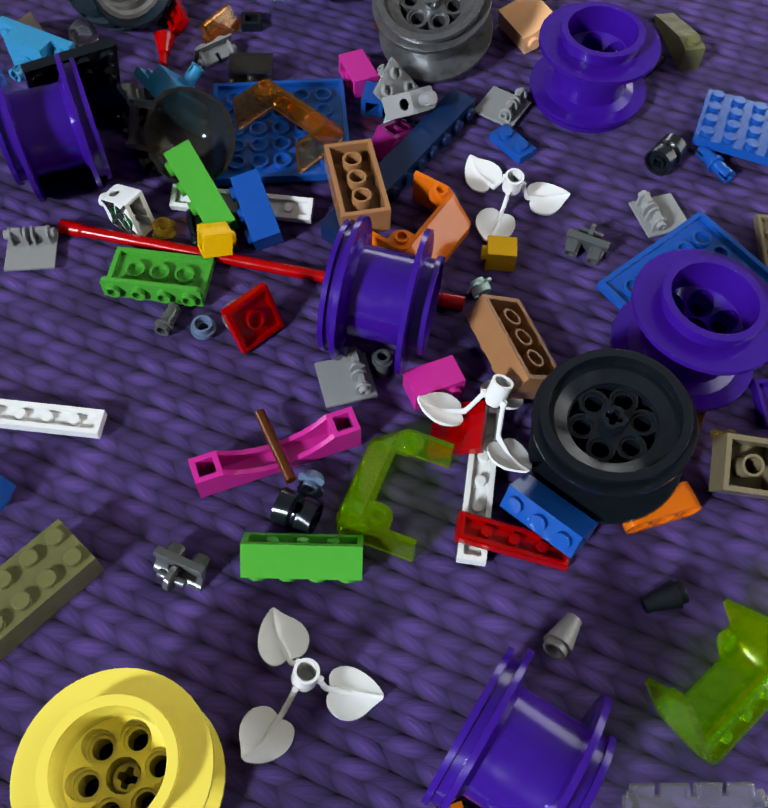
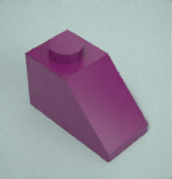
(388, 136)

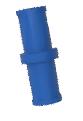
(715, 164)

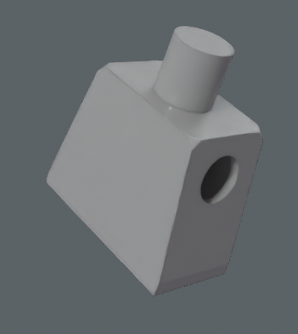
(419, 100)

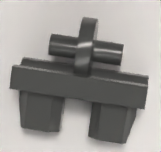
(586, 240)
(178, 570)

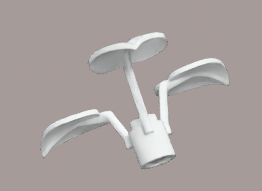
(484, 174)
(448, 412)
(350, 696)

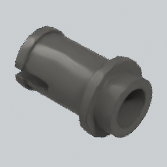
(165, 324)
(382, 361)

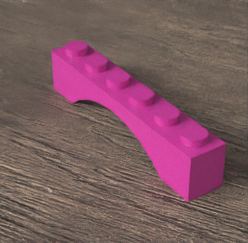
(229, 469)

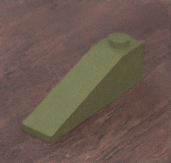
(681, 40)

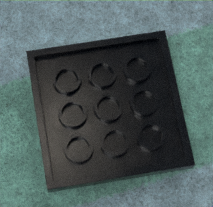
(95, 62)

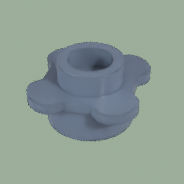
(311, 483)

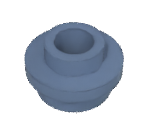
(200, 322)

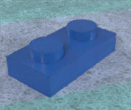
(512, 144)

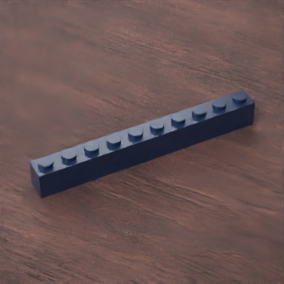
(416, 149)

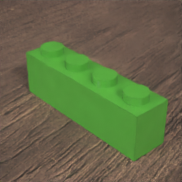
(198, 185)
(301, 557)

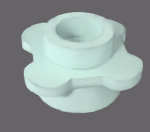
(479, 286)

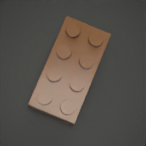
(357, 183)
(511, 343)

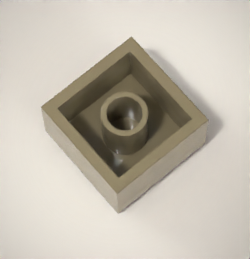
(739, 465)

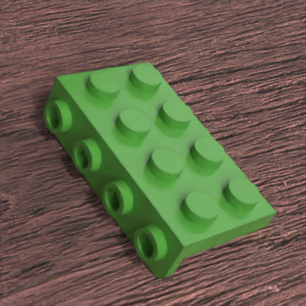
(158, 276)

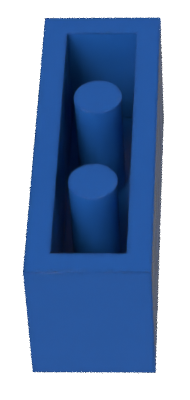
(255, 210)
(548, 514)

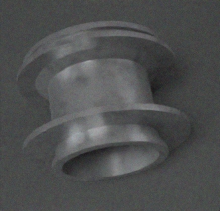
(432, 52)

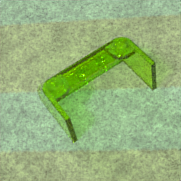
(367, 517)
(728, 696)

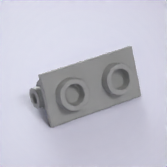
(206, 53)

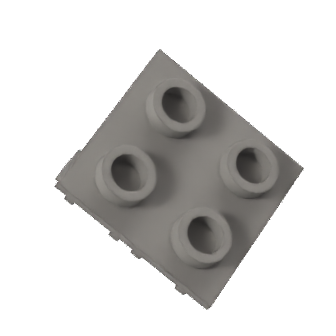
(392, 81)
(503, 106)
(657, 214)
(31, 248)
(346, 379)

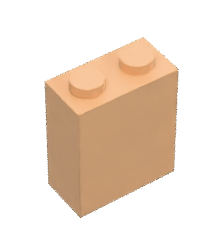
(523, 21)

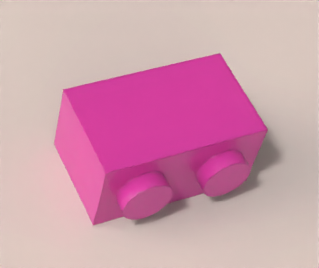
(356, 70)
(435, 376)

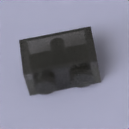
(250, 67)

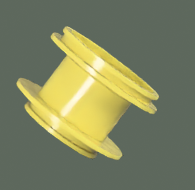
(116, 707)

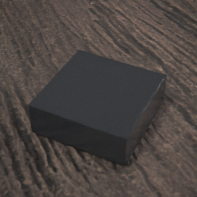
(251, 21)

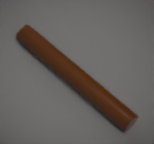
(275, 446)

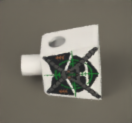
(127, 209)

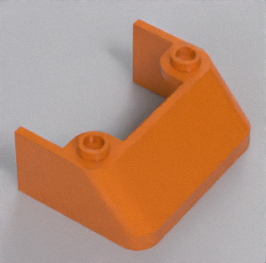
(448, 220)

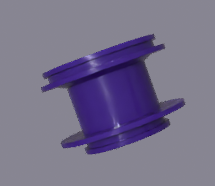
(593, 66)
(50, 130)
(378, 293)
(700, 321)
(524, 749)

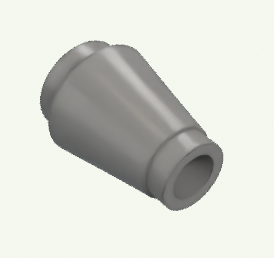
(562, 637)

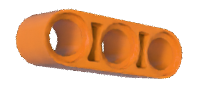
(680, 505)

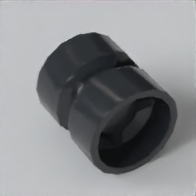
(665, 154)
(287, 508)

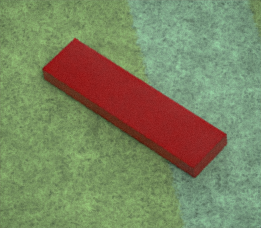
(507, 540)

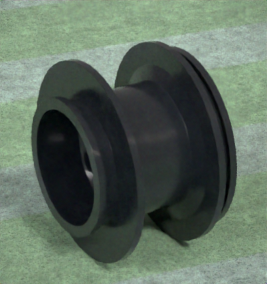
(621, 405)

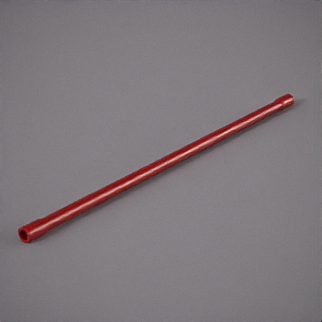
(78, 229)

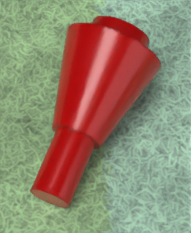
(164, 42)

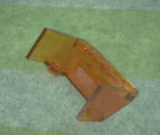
(270, 95)

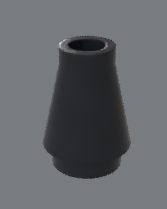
(665, 597)

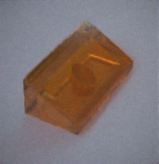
(219, 24)

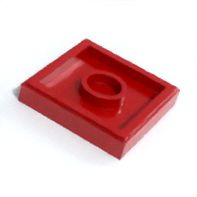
(252, 318)
(468, 436)

